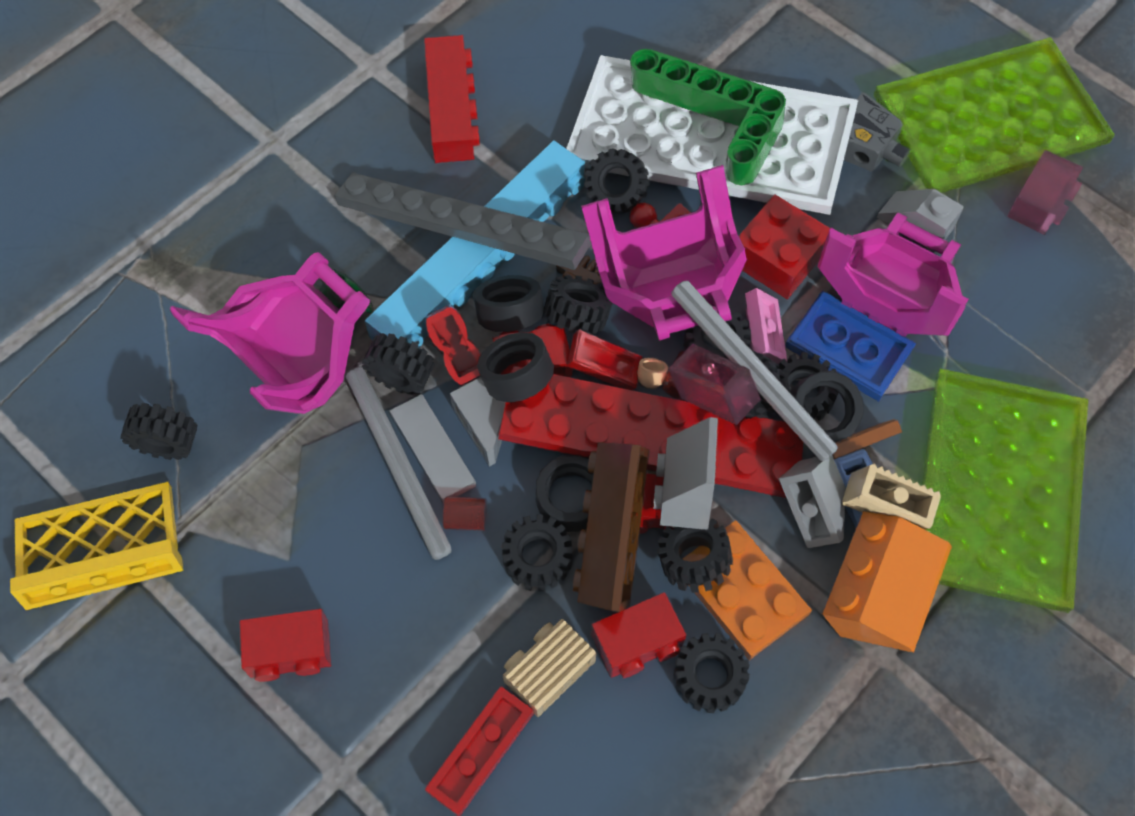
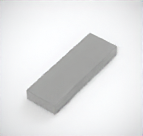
(432, 448)

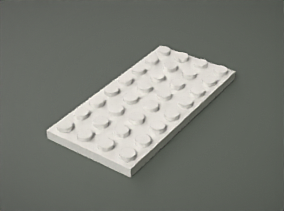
(680, 142)

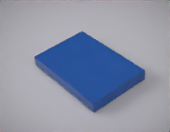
(852, 344)

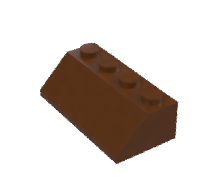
(612, 525)

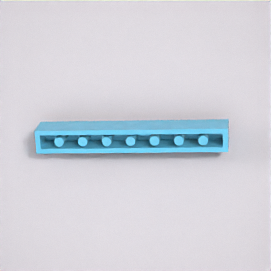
(464, 265)

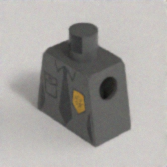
(874, 136)

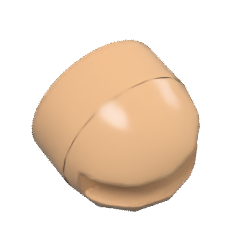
(651, 372)

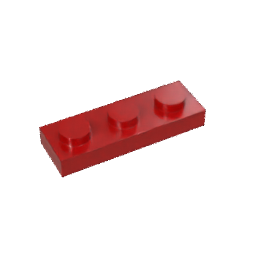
(479, 751)

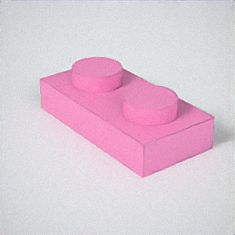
(765, 325)

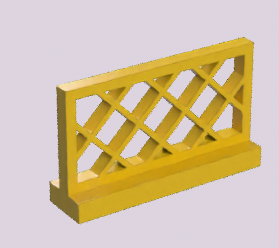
(98, 569)

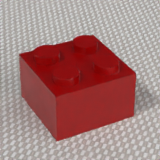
(782, 246)

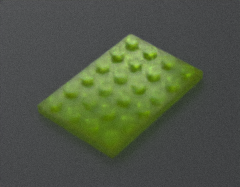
(993, 115)
(1007, 487)

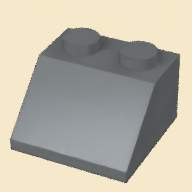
(688, 476)

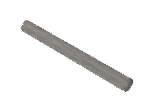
(764, 380)
(398, 464)

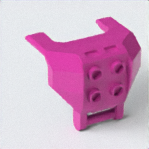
(650, 261)
(895, 278)
(287, 334)

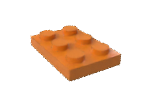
(755, 599)

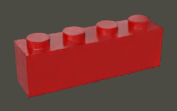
(449, 99)

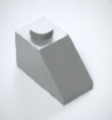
(925, 209)
(480, 417)
(816, 498)

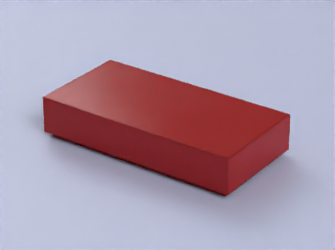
(604, 360)

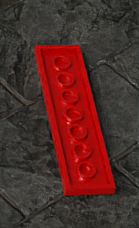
(578, 414)

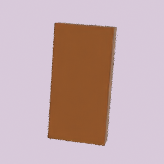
(867, 437)

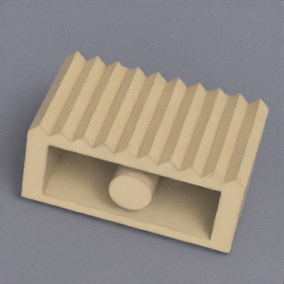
(886, 493)
(548, 666)

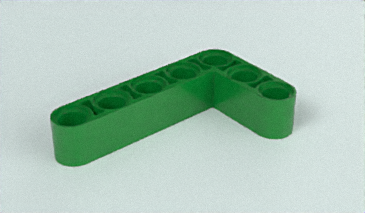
(725, 97)

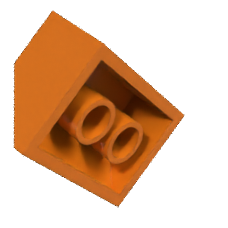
(886, 582)

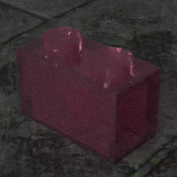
(1045, 192)
(715, 384)

